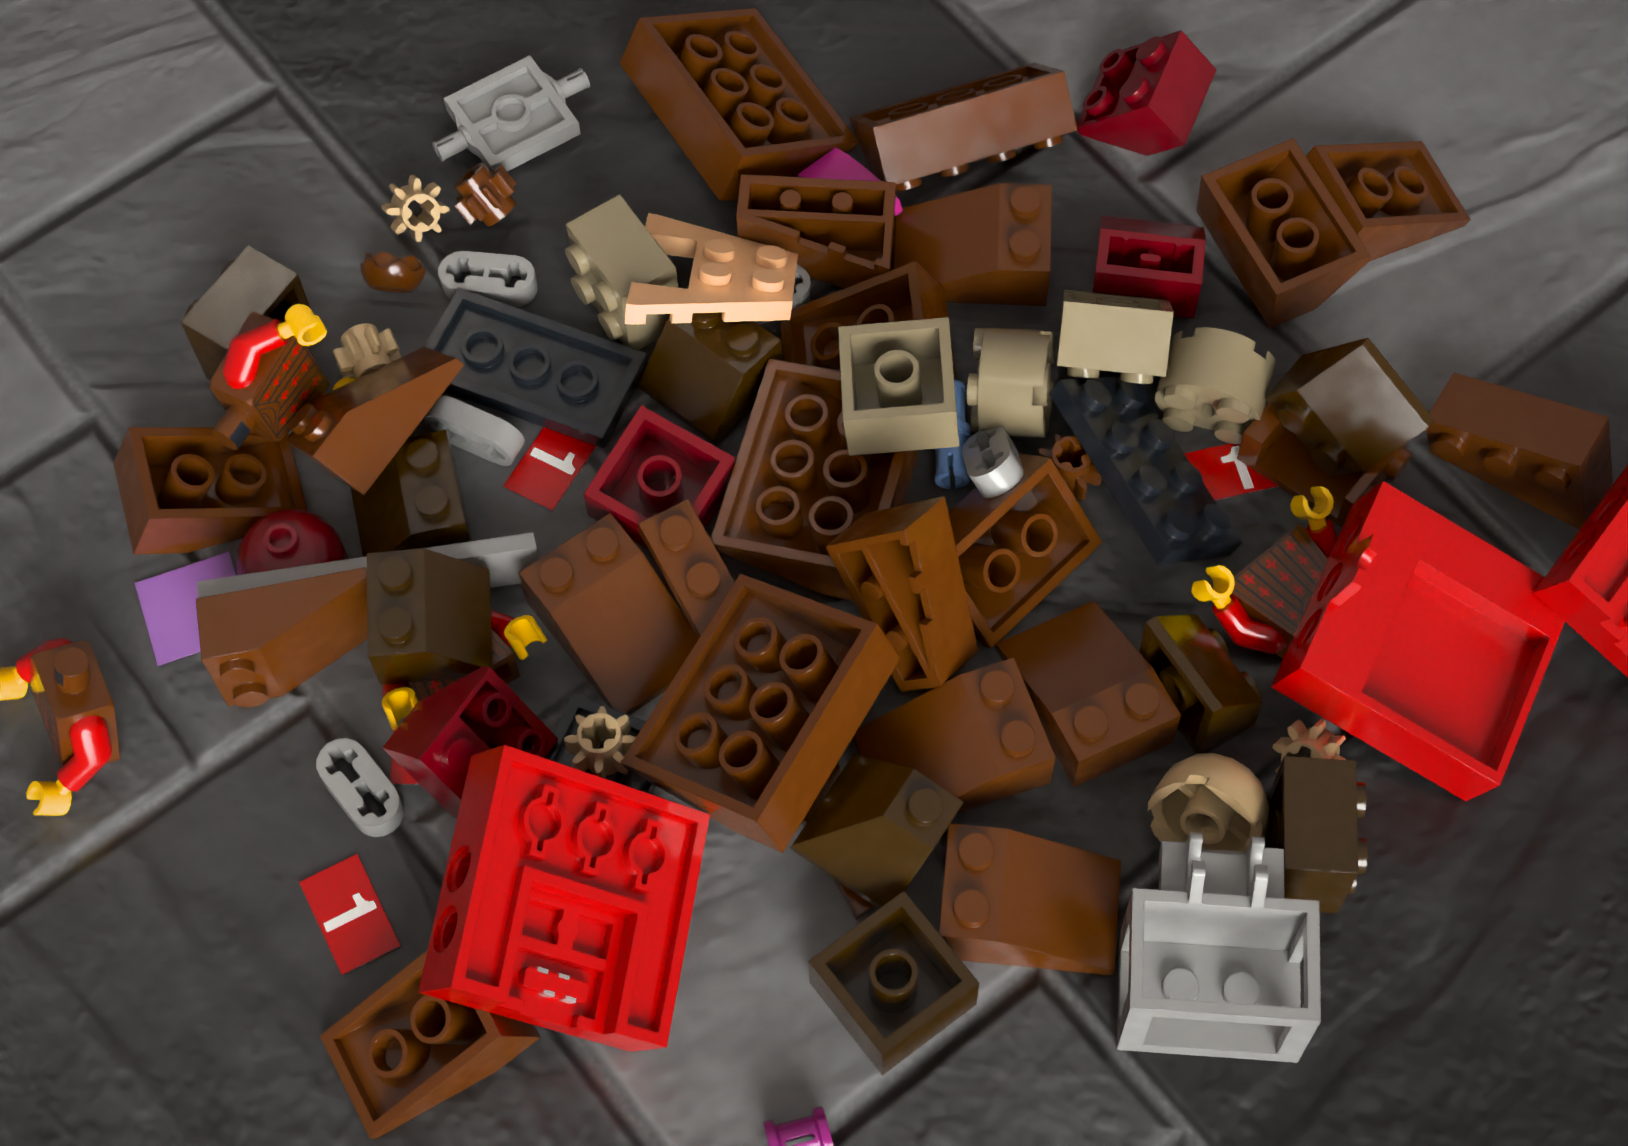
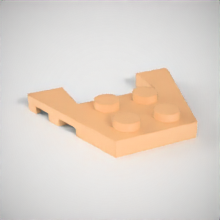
(726, 276)

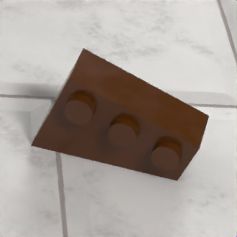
(832, 224)
(910, 583)

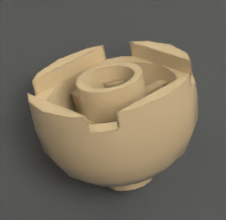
(1210, 798)

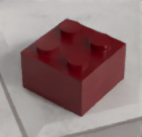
(655, 470)

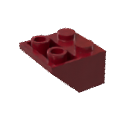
(1147, 95)
(1151, 261)
(460, 722)

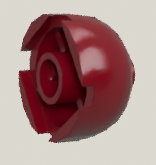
(288, 541)

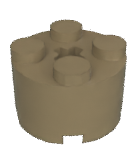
(1012, 381)
(1214, 383)

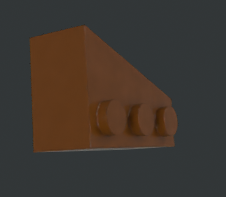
(1524, 446)

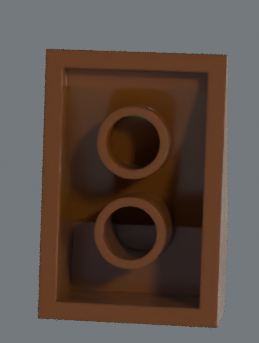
(1389, 193)
(982, 243)
(894, 296)
(367, 421)
(194, 492)
(610, 614)
(280, 634)
(1092, 692)
(968, 736)
(1029, 901)
(415, 1050)

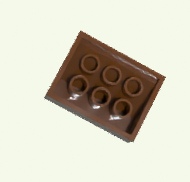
(732, 96)
(798, 483)
(763, 709)

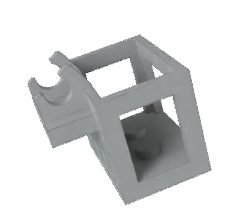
(1218, 958)

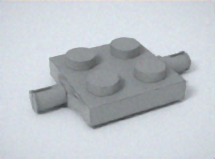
(512, 115)

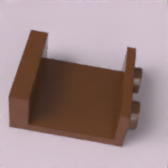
(1288, 463)

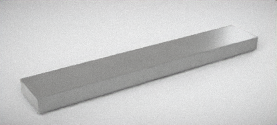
(501, 555)

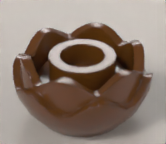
(392, 273)

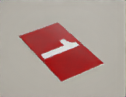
(549, 467)
(1225, 474)
(349, 914)

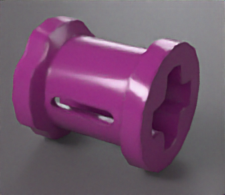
(813, 1125)

